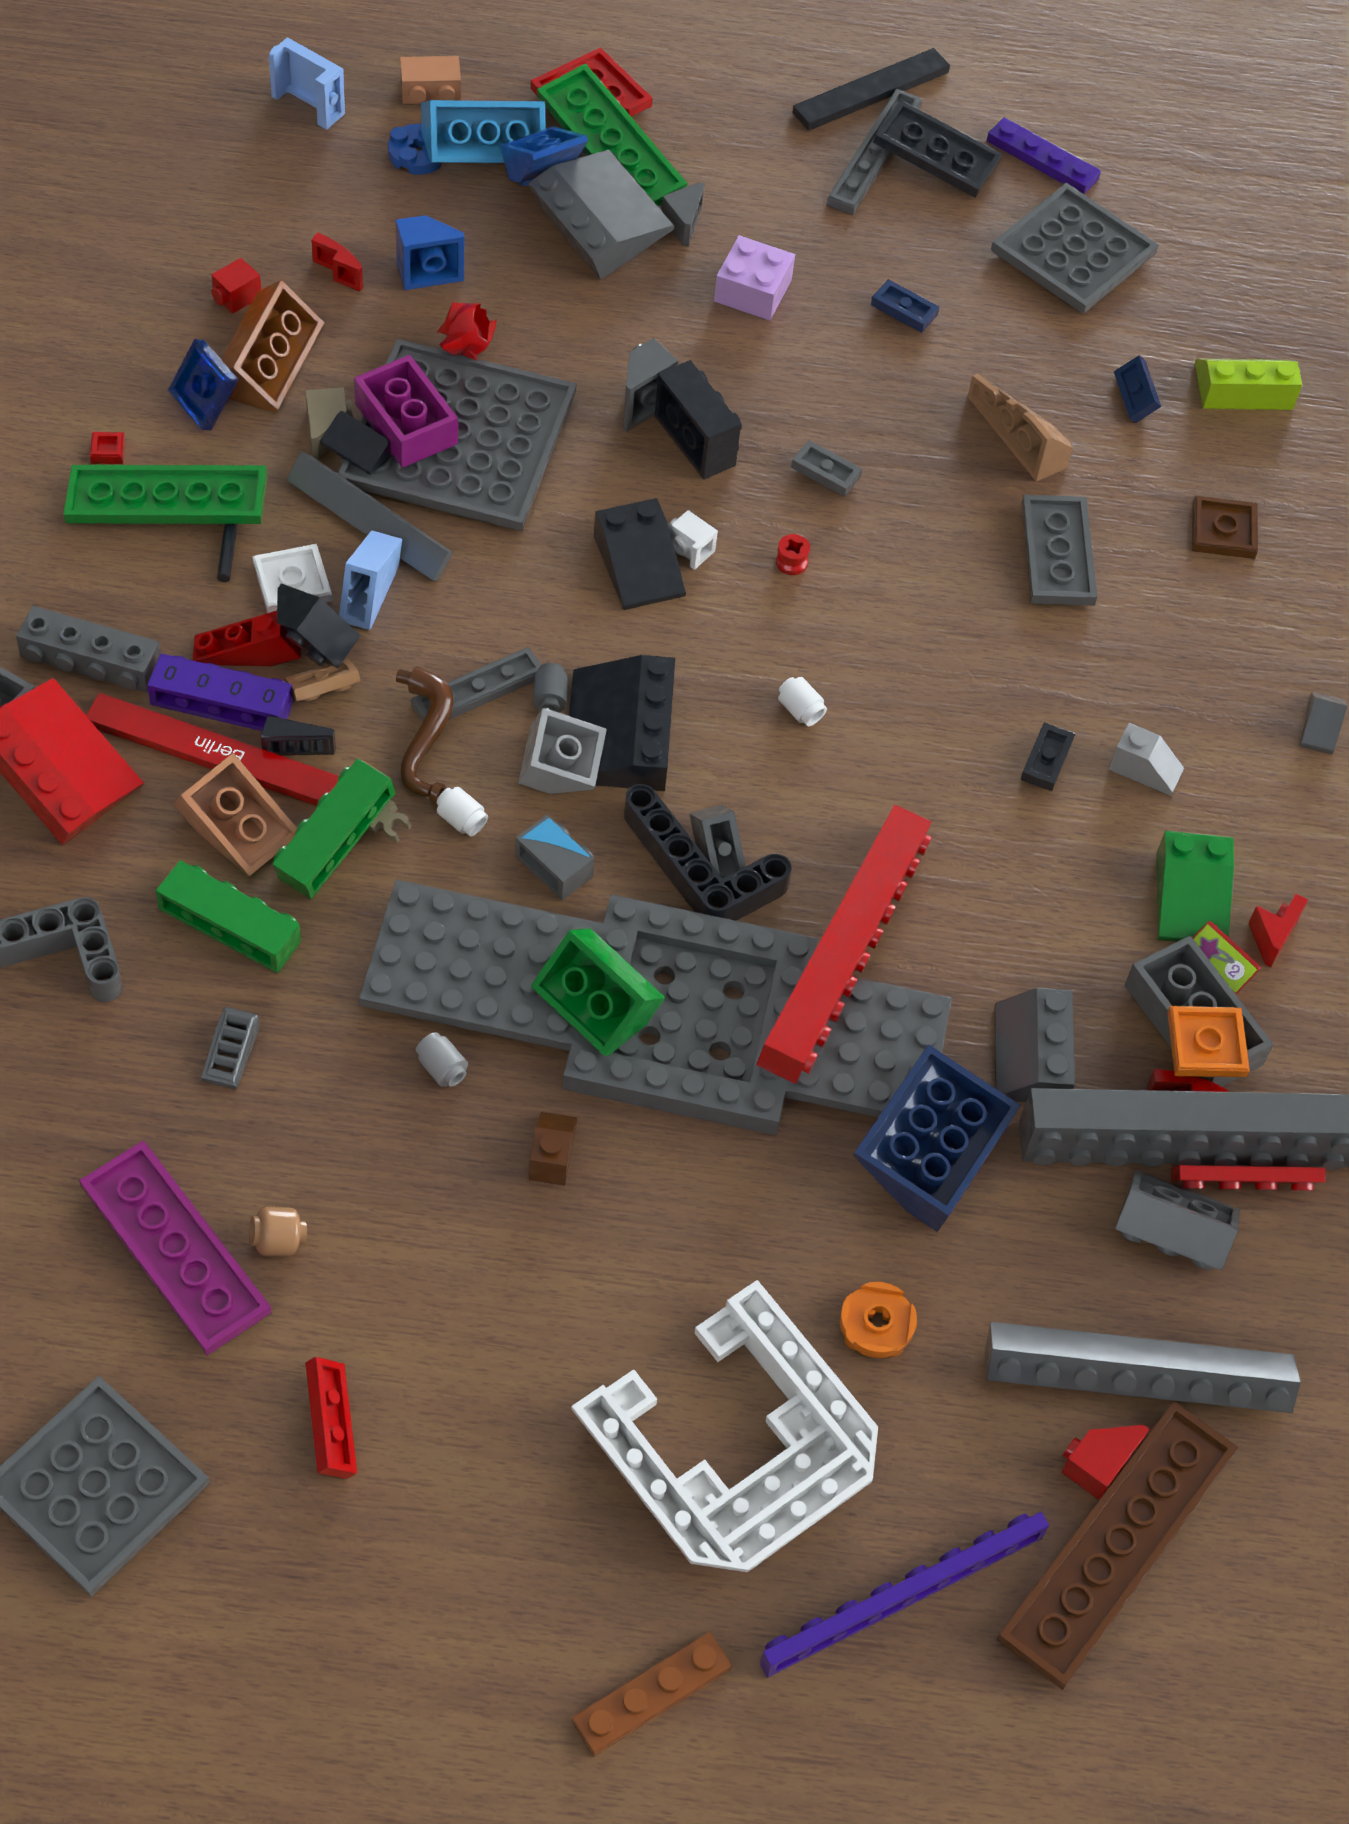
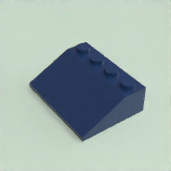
(935, 1136)

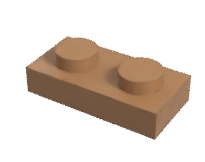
(312, 683)

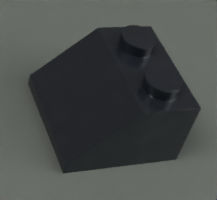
(314, 626)

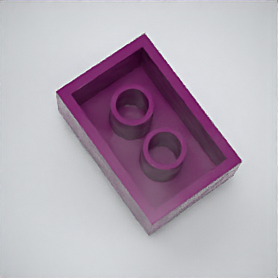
(406, 410)

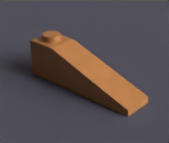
(1026, 434)

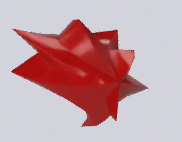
(467, 330)

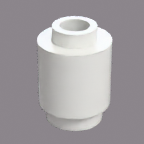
(802, 701)
(461, 811)

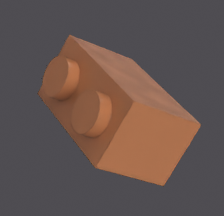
(430, 79)

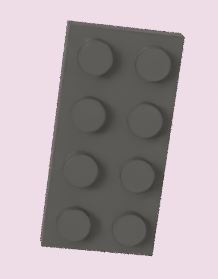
(1059, 550)

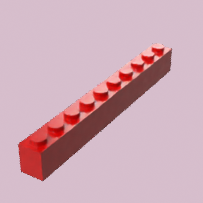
(844, 946)

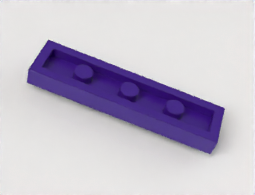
(1043, 155)

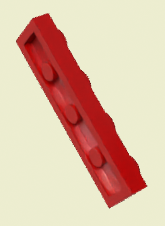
(1232, 1176)

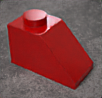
(1101, 1456)

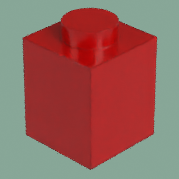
(235, 285)

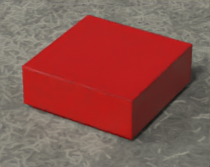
(107, 448)

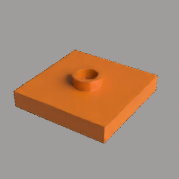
(1208, 1041)

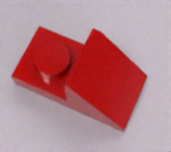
(1273, 930)

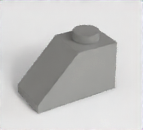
(1146, 759)

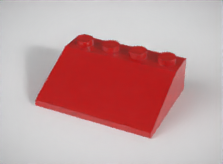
(61, 761)

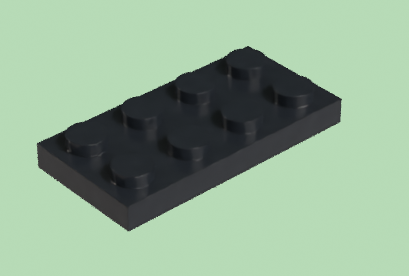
(937, 148)

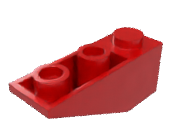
(246, 643)

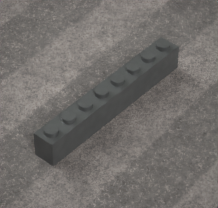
(1141, 1367)

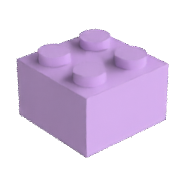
(754, 277)

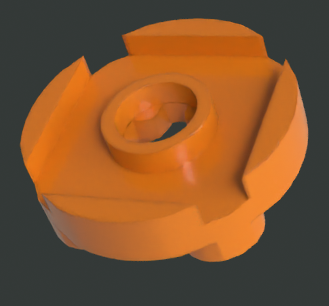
(873, 1340)

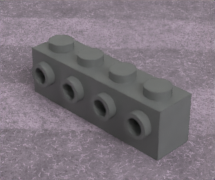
(88, 648)

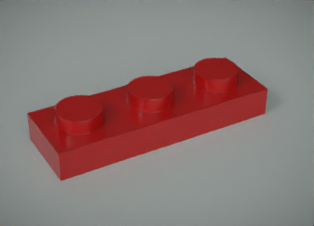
(331, 1418)

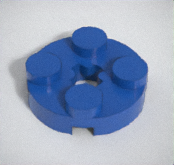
(403, 151)

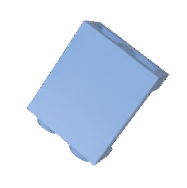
(309, 78)

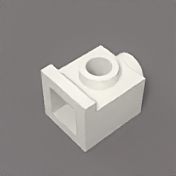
(693, 538)

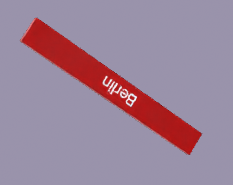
(208, 748)

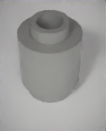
(441, 1060)

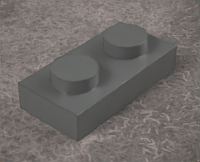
(826, 468)

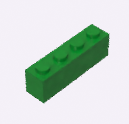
(333, 828)
(229, 916)

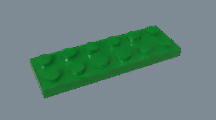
(589, 108)
(166, 494)

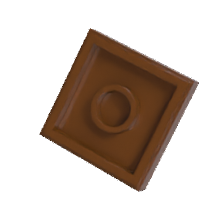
(1225, 527)

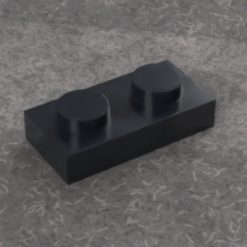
(1047, 756)

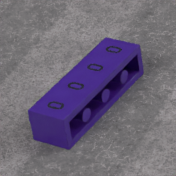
(218, 692)

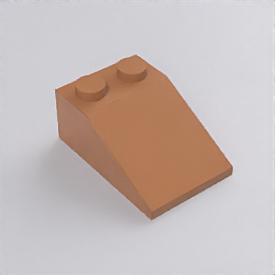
(236, 815)

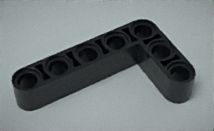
(695, 866)

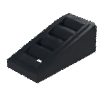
(296, 738)

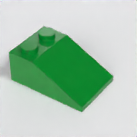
(1193, 883)

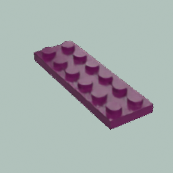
(175, 1247)

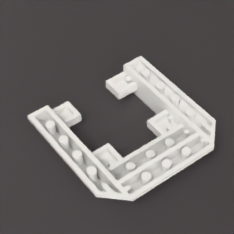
(821, 1425)

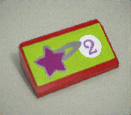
(1226, 956)

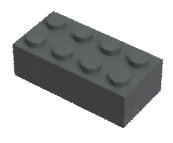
(1187, 978)

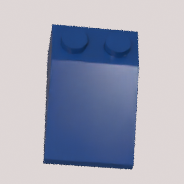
(539, 151)

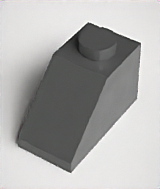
(718, 838)

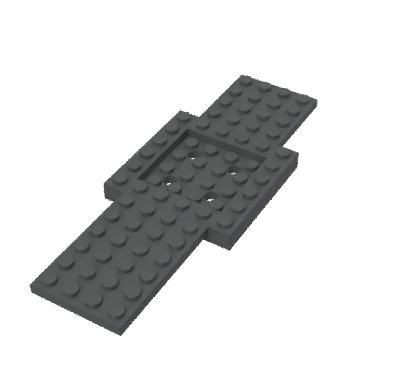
(473, 969)

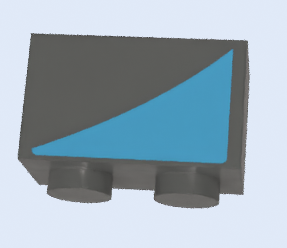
(554, 856)

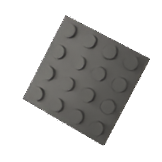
(1074, 248)
(96, 1485)

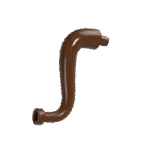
(440, 695)

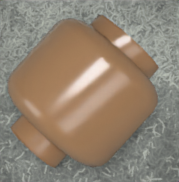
(277, 1231)

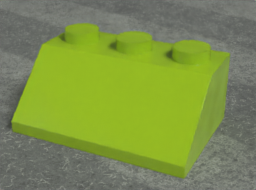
(1248, 383)

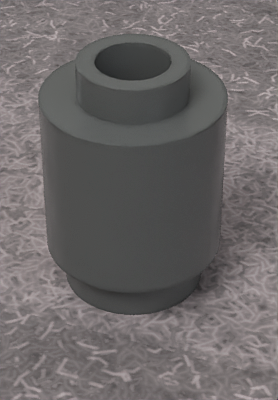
(550, 687)

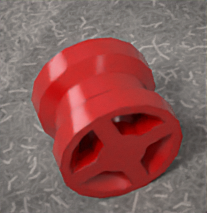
(787, 559)

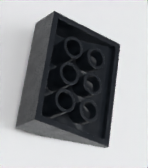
(635, 707)

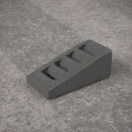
(237, 1026)

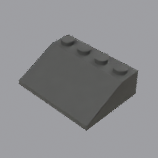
(600, 210)

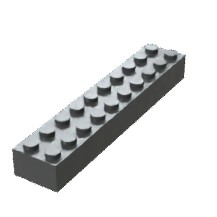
(1185, 1128)

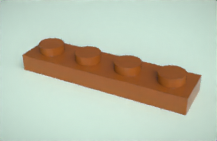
(651, 1694)

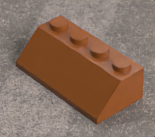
(271, 346)

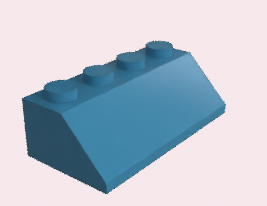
(477, 128)

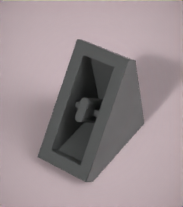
(684, 210)
(1323, 722)

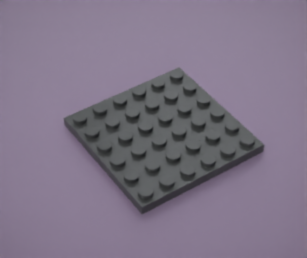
(504, 440)

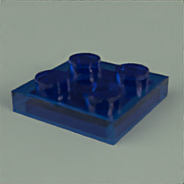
(203, 384)

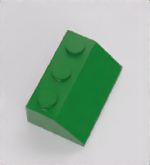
(597, 990)

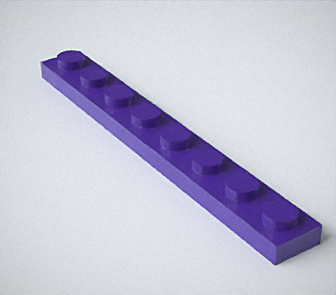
(890, 1599)

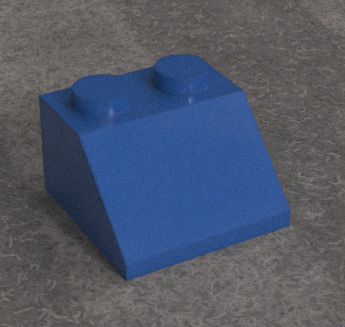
(428, 252)

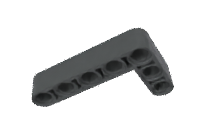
(68, 933)

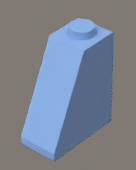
(369, 578)

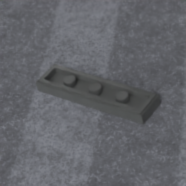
(486, 683)

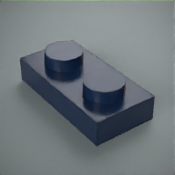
(905, 305)
(1137, 389)

